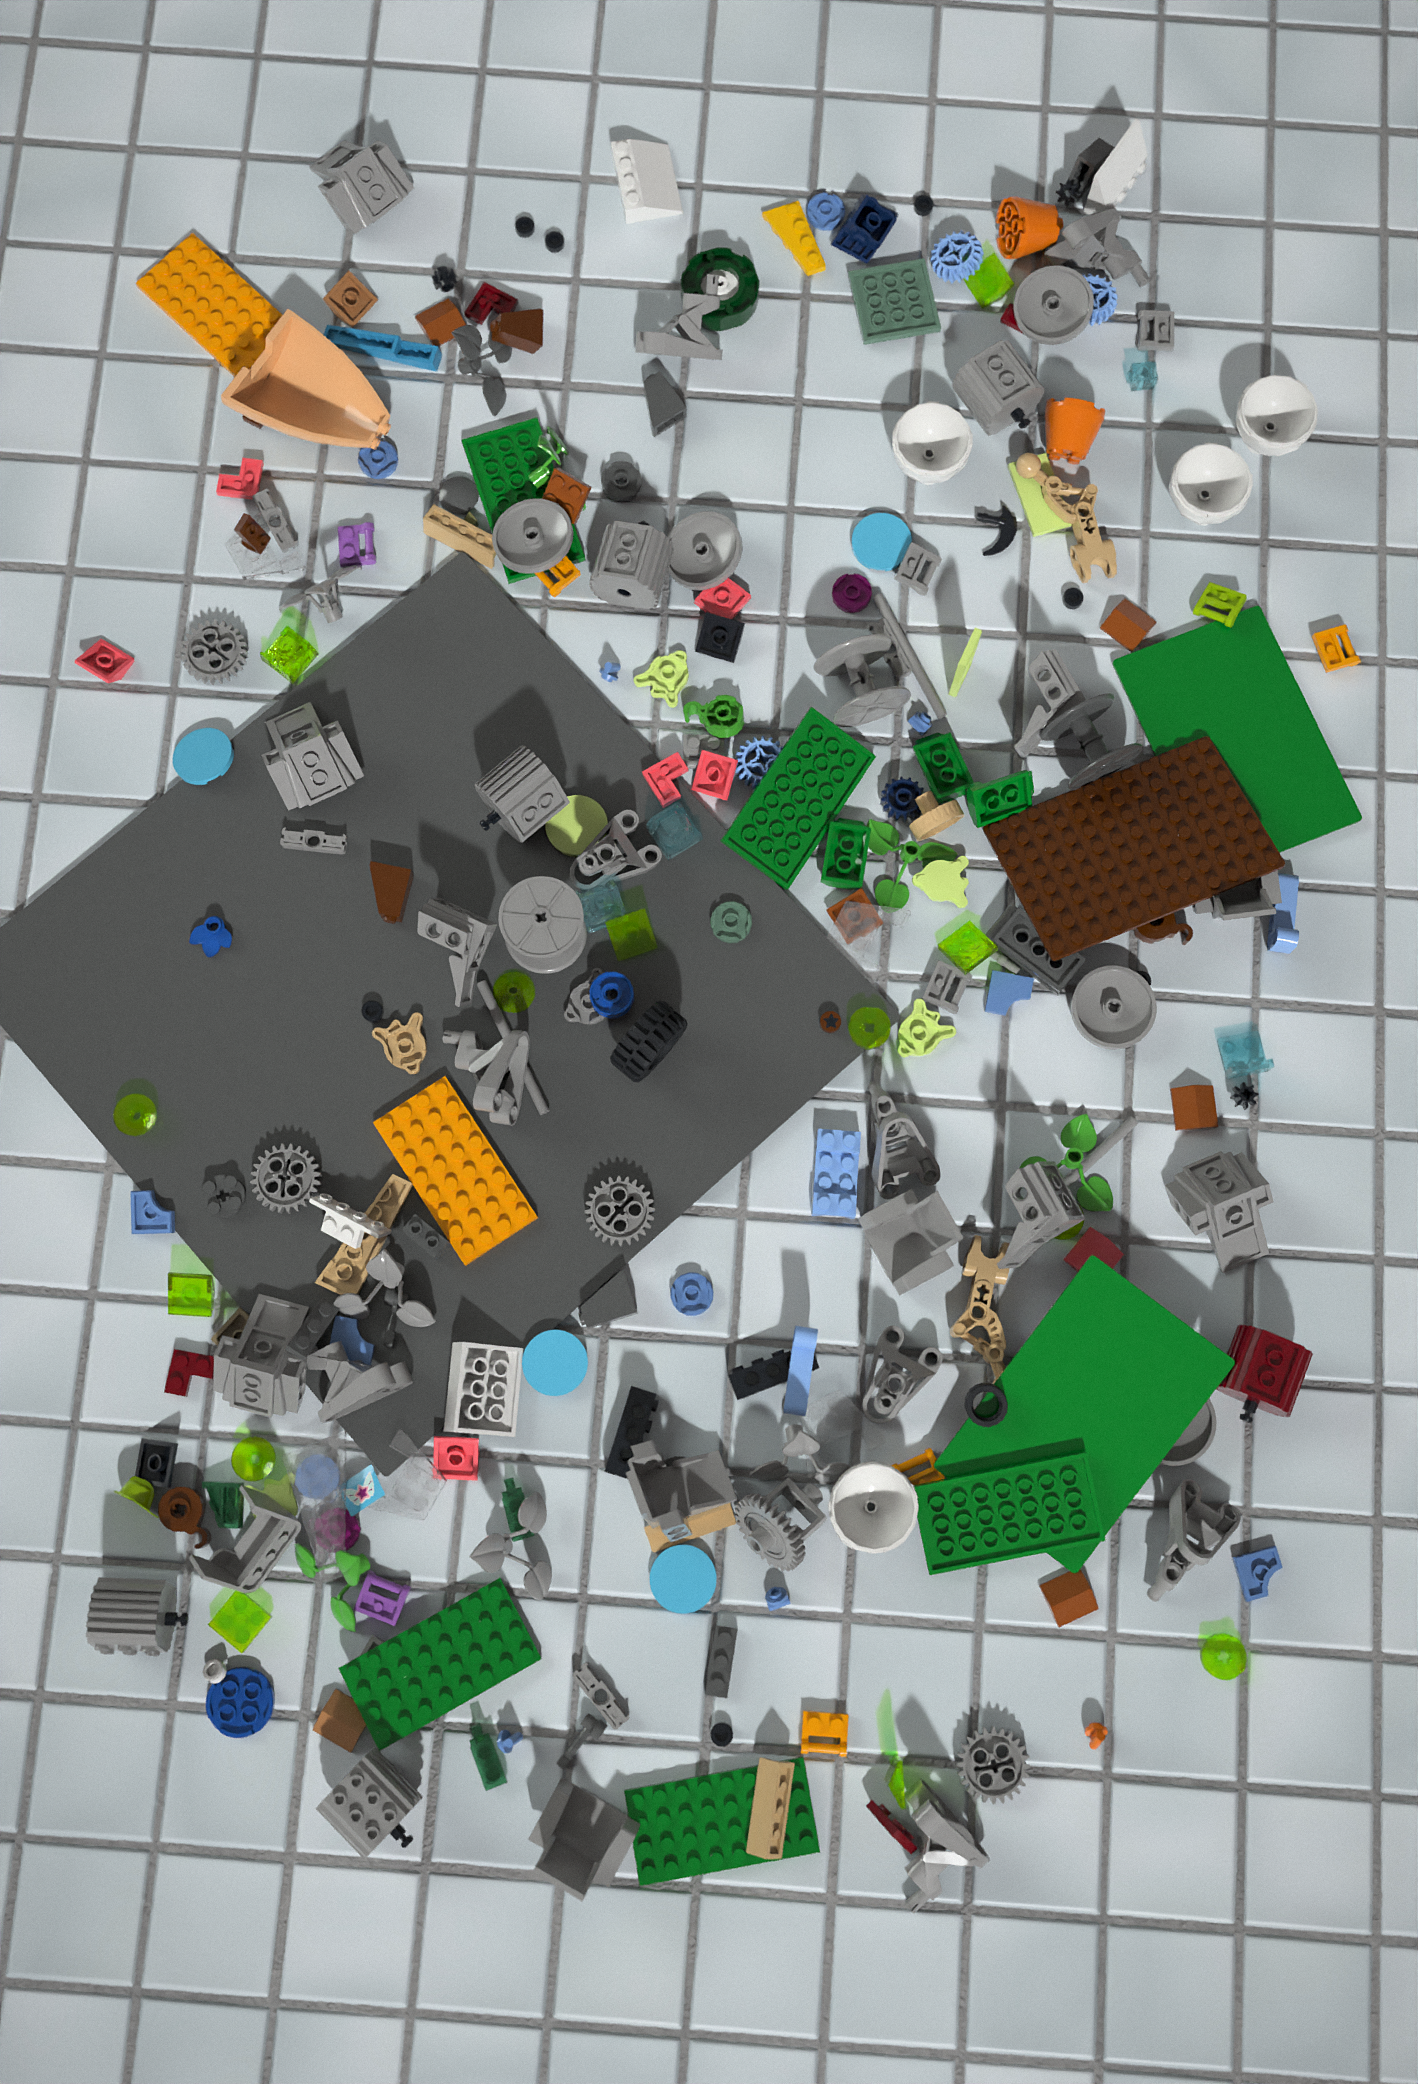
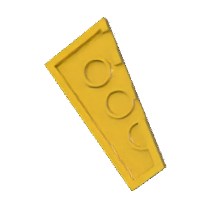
(794, 231)

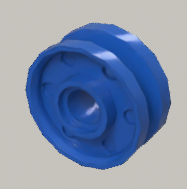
(611, 982)

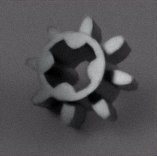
(1063, 197)
(444, 279)
(1246, 1090)

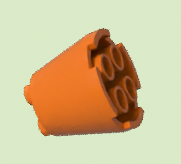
(1026, 226)
(1071, 428)

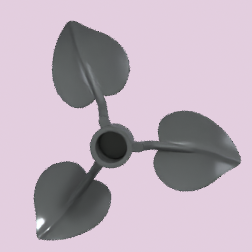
(469, 343)

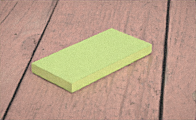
(1037, 512)
(965, 662)

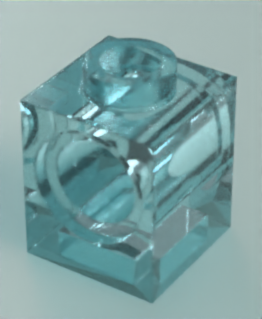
(1145, 369)

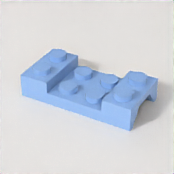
(836, 1173)

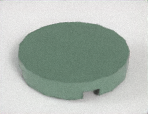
(731, 922)

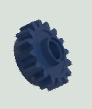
(900, 809)

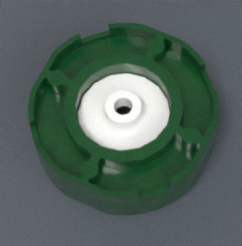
(736, 286)

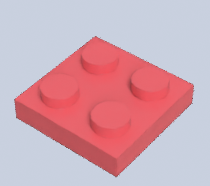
(723, 599)

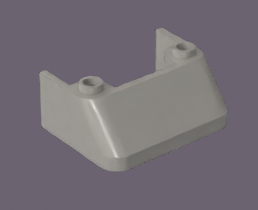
(256, 1551)

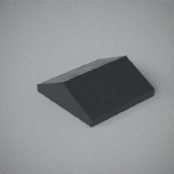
(720, 637)
(156, 1462)

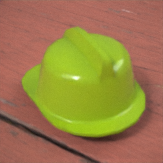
(138, 1491)

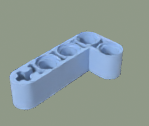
(1281, 932)
(800, 1370)

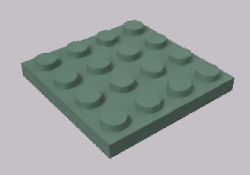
(894, 301)

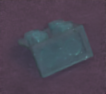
(1243, 1055)

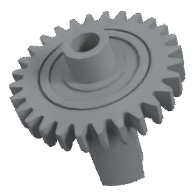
(770, 1533)

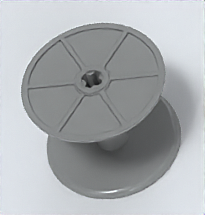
(853, 659)
(543, 924)

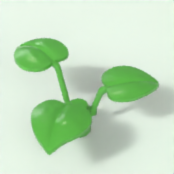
(543, 473)
(885, 838)
(1081, 1137)
(351, 1567)

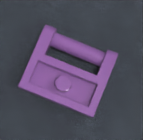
(350, 545)
(380, 1606)

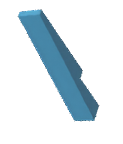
(385, 347)

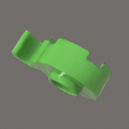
(720, 717)

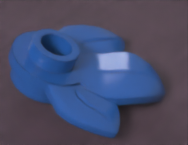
(211, 939)

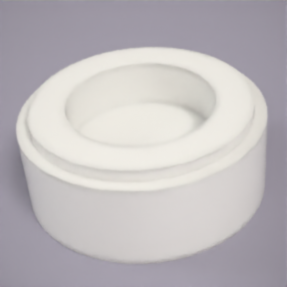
(214, 1671)

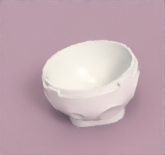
(1282, 406)
(933, 431)
(1210, 472)
(893, 1512)

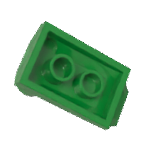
(942, 766)
(1000, 797)
(846, 854)

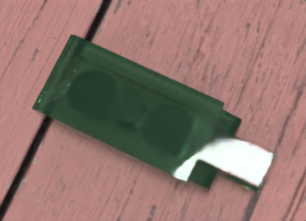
(512, 1501)
(486, 1758)

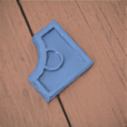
(1006, 990)
(149, 1215)
(355, 1346)
(1255, 1571)

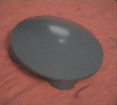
(458, 495)

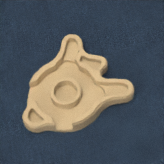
(404, 1044)

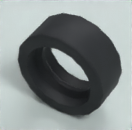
(1003, 1404)

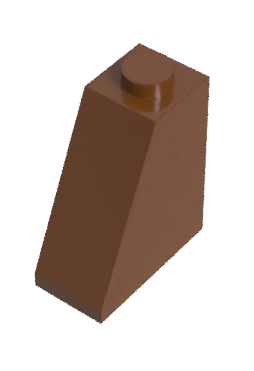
(519, 329)
(391, 890)

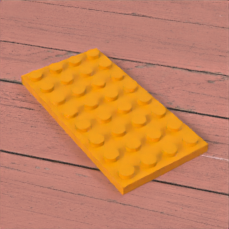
(211, 303)
(455, 1170)

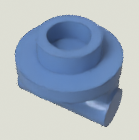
(610, 670)
(920, 722)
(777, 1598)
(506, 1741)

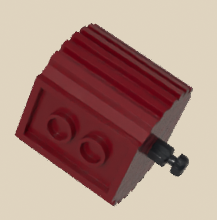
(1265, 1371)

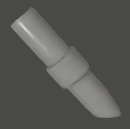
(1004, 961)

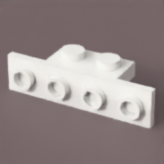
(346, 1223)

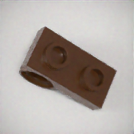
(252, 534)

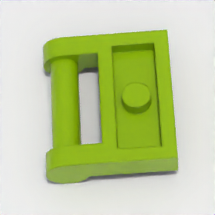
(1223, 599)

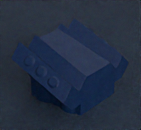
(865, 228)

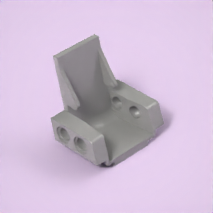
(361, 183)
(1065, 698)
(309, 758)
(1245, 900)
(472, 935)
(1224, 1200)
(1054, 1205)
(911, 1238)
(257, 1368)
(678, 1491)
(581, 1839)

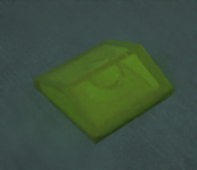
(990, 282)
(631, 934)
(190, 1294)
(895, 1780)

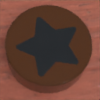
(830, 1022)

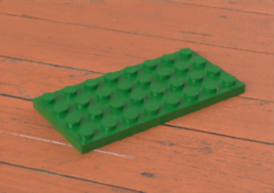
(501, 472)
(798, 798)
(1008, 1513)
(439, 1664)
(705, 1822)

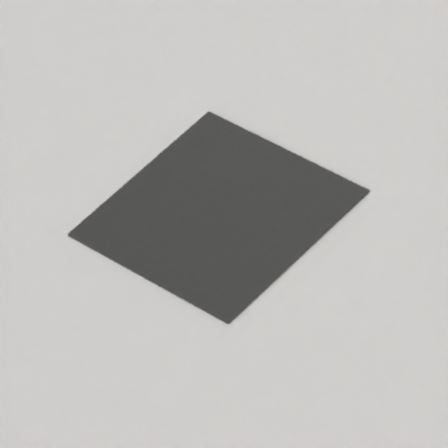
(273, 1032)

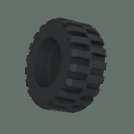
(648, 1041)

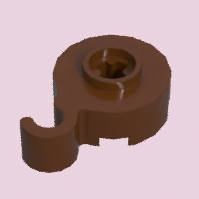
(1164, 928)
(191, 1520)

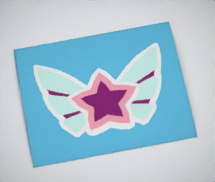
(362, 1490)

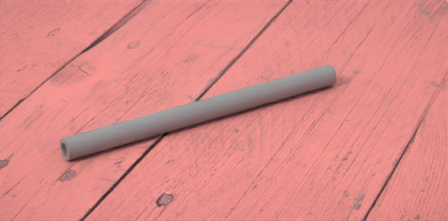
(916, 667)
(505, 1031)
(1098, 1152)

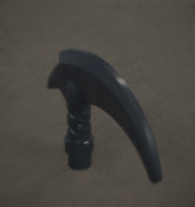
(1008, 529)

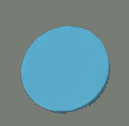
(880, 541)
(203, 756)
(554, 1362)
(683, 1579)

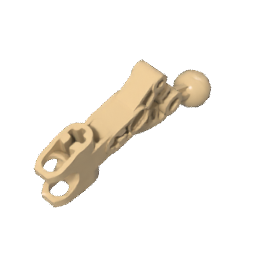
(1089, 548)
(984, 1274)

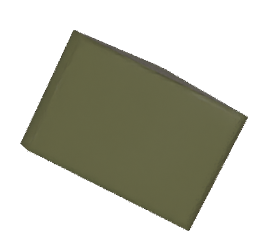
(471, 519)

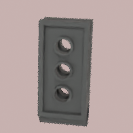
(1016, 923)

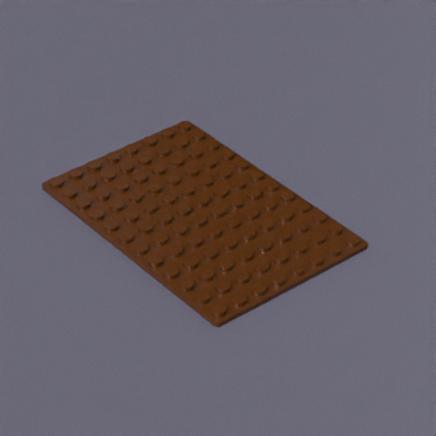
(1132, 848)

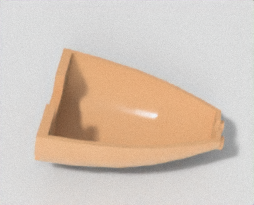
(308, 390)

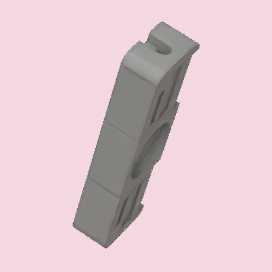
(267, 509)
(897, 660)
(327, 843)
(590, 1684)

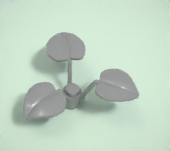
(329, 607)
(389, 1273)
(799, 1444)
(492, 1550)

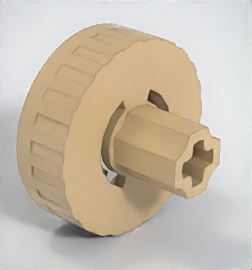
(934, 817)

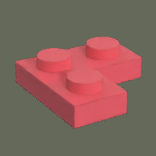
(245, 484)
(660, 778)

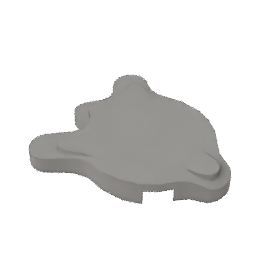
(579, 1004)

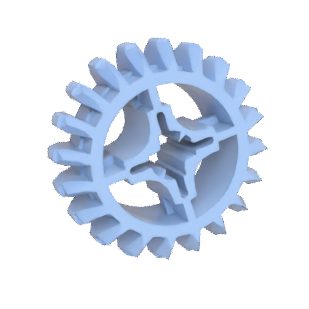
(948, 265)
(1102, 292)
(754, 765)

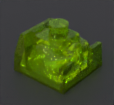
(289, 654)

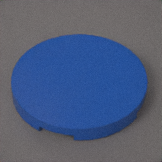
(240, 1702)

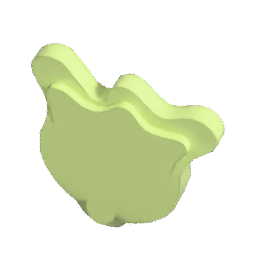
(666, 676)
(943, 881)
(921, 1032)
(281, 1492)

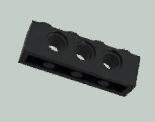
(744, 1389)
(636, 1397)

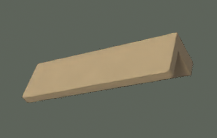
(459, 535)
(700, 1525)
(770, 1808)

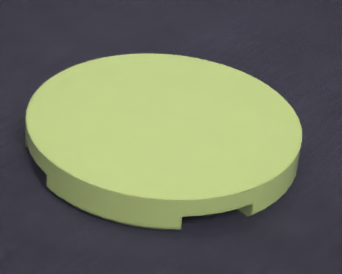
(576, 825)

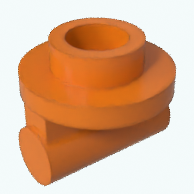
(1096, 1733)

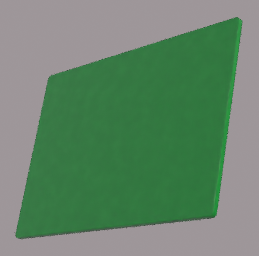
(1250, 706)
(1100, 1378)

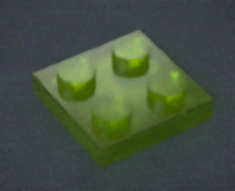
(967, 947)
(240, 1620)

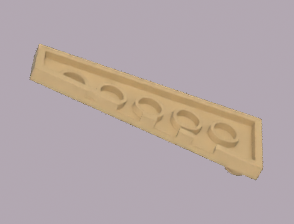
(348, 1267)

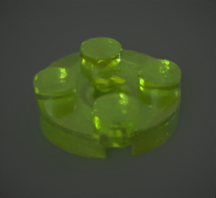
(870, 1016)
(1212, 1649)

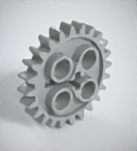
(203, 666)
(266, 1176)
(634, 1224)
(997, 1786)

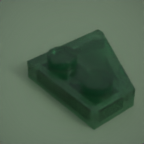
(226, 1502)

